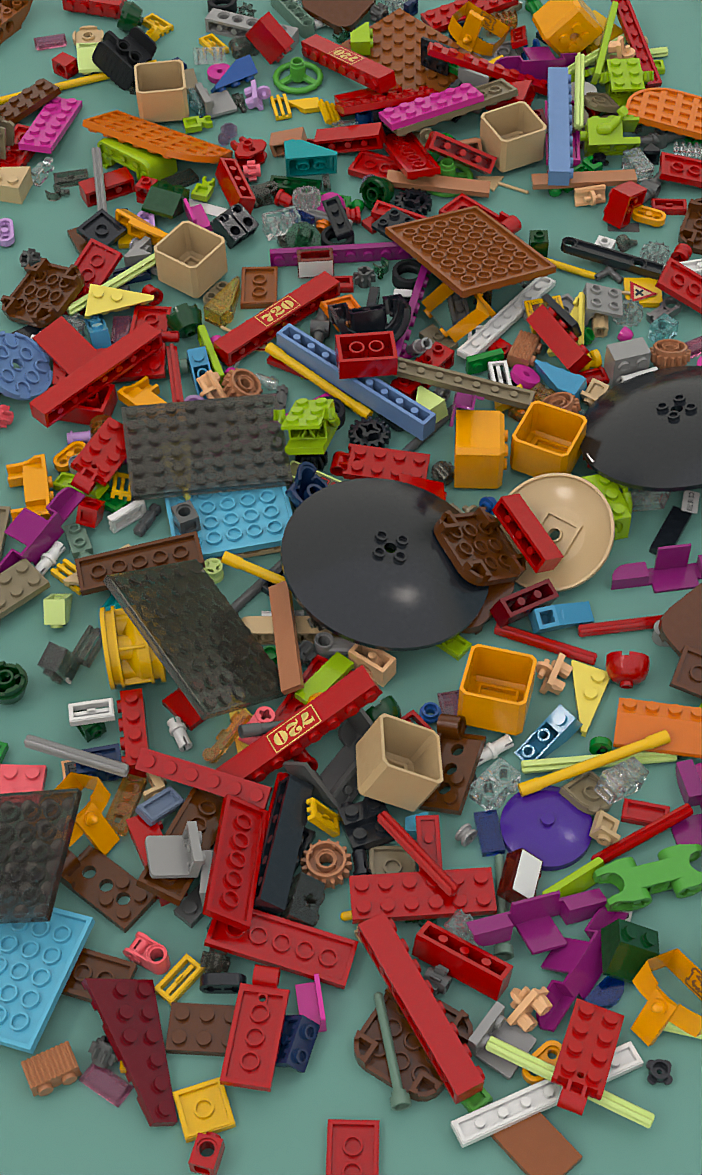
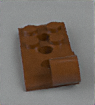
(453, 737)
(106, 902)

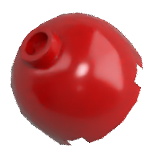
(627, 669)

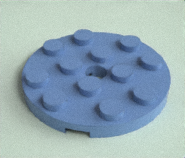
(34, 371)

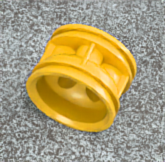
(126, 652)

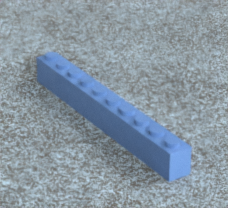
(559, 126)
(368, 390)

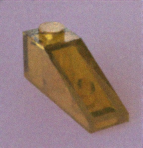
(222, 307)

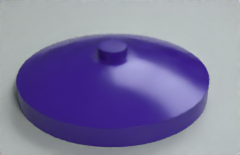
(547, 828)

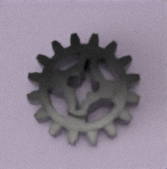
(414, 201)
(369, 432)

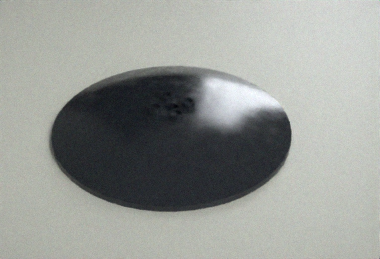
(649, 431)
(358, 589)

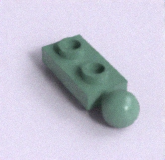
(78, 540)

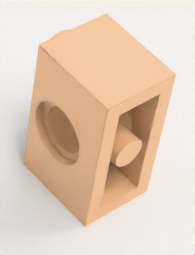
(376, 661)

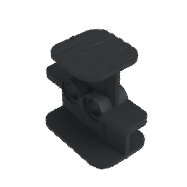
(119, 56)

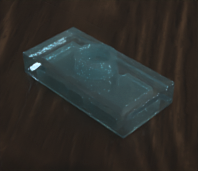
(196, 103)

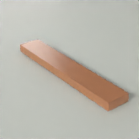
(587, 178)
(441, 184)
(286, 638)

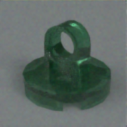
(302, 235)

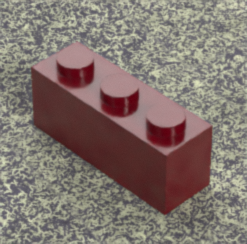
(523, 602)

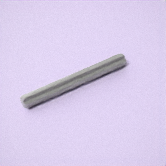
(99, 179)
(76, 755)

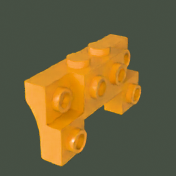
(140, 393)
(36, 483)

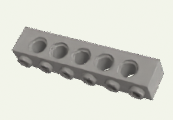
(237, 25)

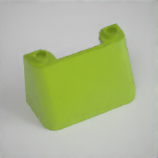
(136, 159)

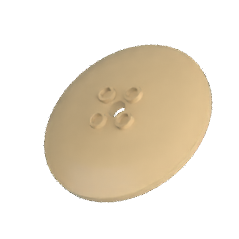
(584, 522)

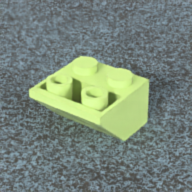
(84, 58)

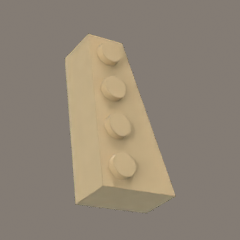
(15, 183)

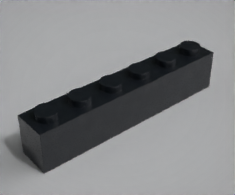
(282, 845)

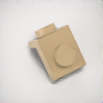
(594, 391)
(157, 784)
(605, 829)

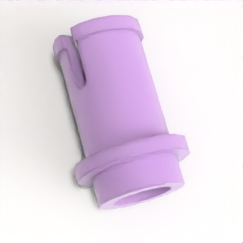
(83, 436)

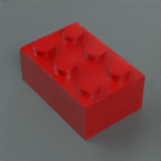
(366, 354)
(98, 404)

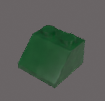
(165, 199)
(627, 949)

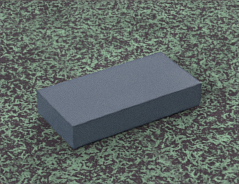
(159, 806)

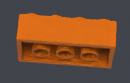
(643, 718)

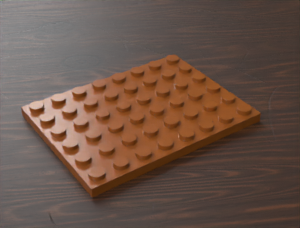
(399, 48)
(470, 251)

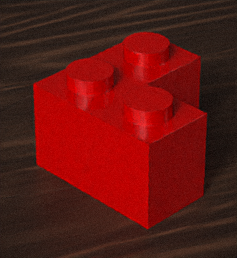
(622, 202)

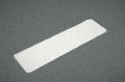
(208, 208)

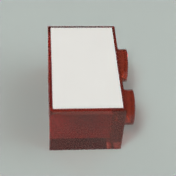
(314, 262)
(519, 876)

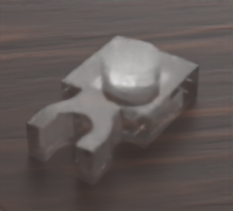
(41, 170)

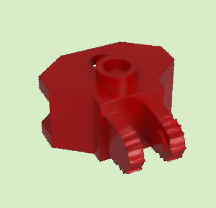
(248, 150)

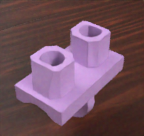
(256, 95)

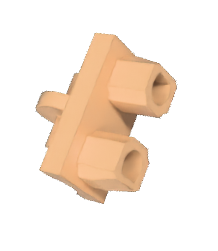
(622, 51)
(589, 195)
(210, 385)
(557, 667)
(524, 1003)

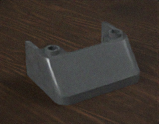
(339, 779)

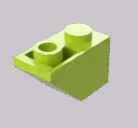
(362, 39)

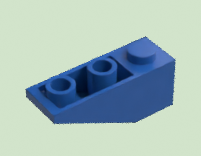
(241, 70)

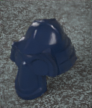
(304, 484)

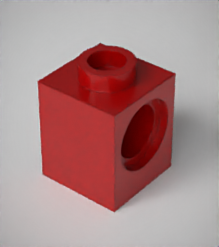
(65, 65)
(142, 187)
(90, 512)
(210, 1164)

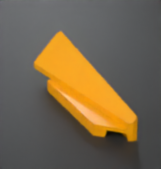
(139, 227)

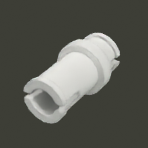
(178, 731)

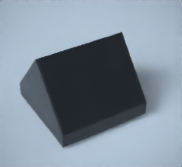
(652, 153)

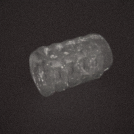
(688, 151)

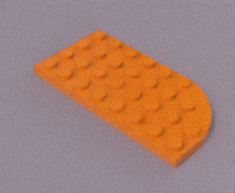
(668, 110)
(155, 138)

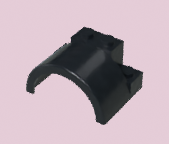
(373, 317)

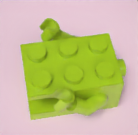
(624, 78)
(606, 134)
(309, 425)
(619, 501)

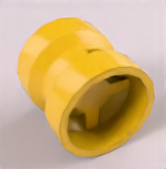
(596, 360)

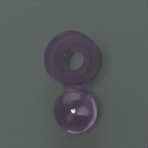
(228, 131)

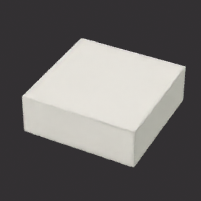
(404, 292)

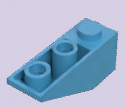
(98, 332)
(198, 365)
(561, 379)
(560, 616)
(549, 735)

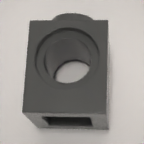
(186, 517)

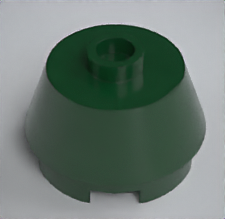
(130, 16)
(375, 189)
(185, 320)
(12, 683)

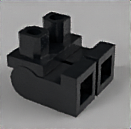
(234, 225)

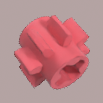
(251, 170)
(6, 416)

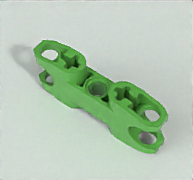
(641, 881)

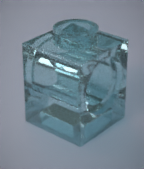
(663, 328)

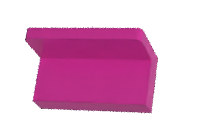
(197, 215)
(311, 1002)

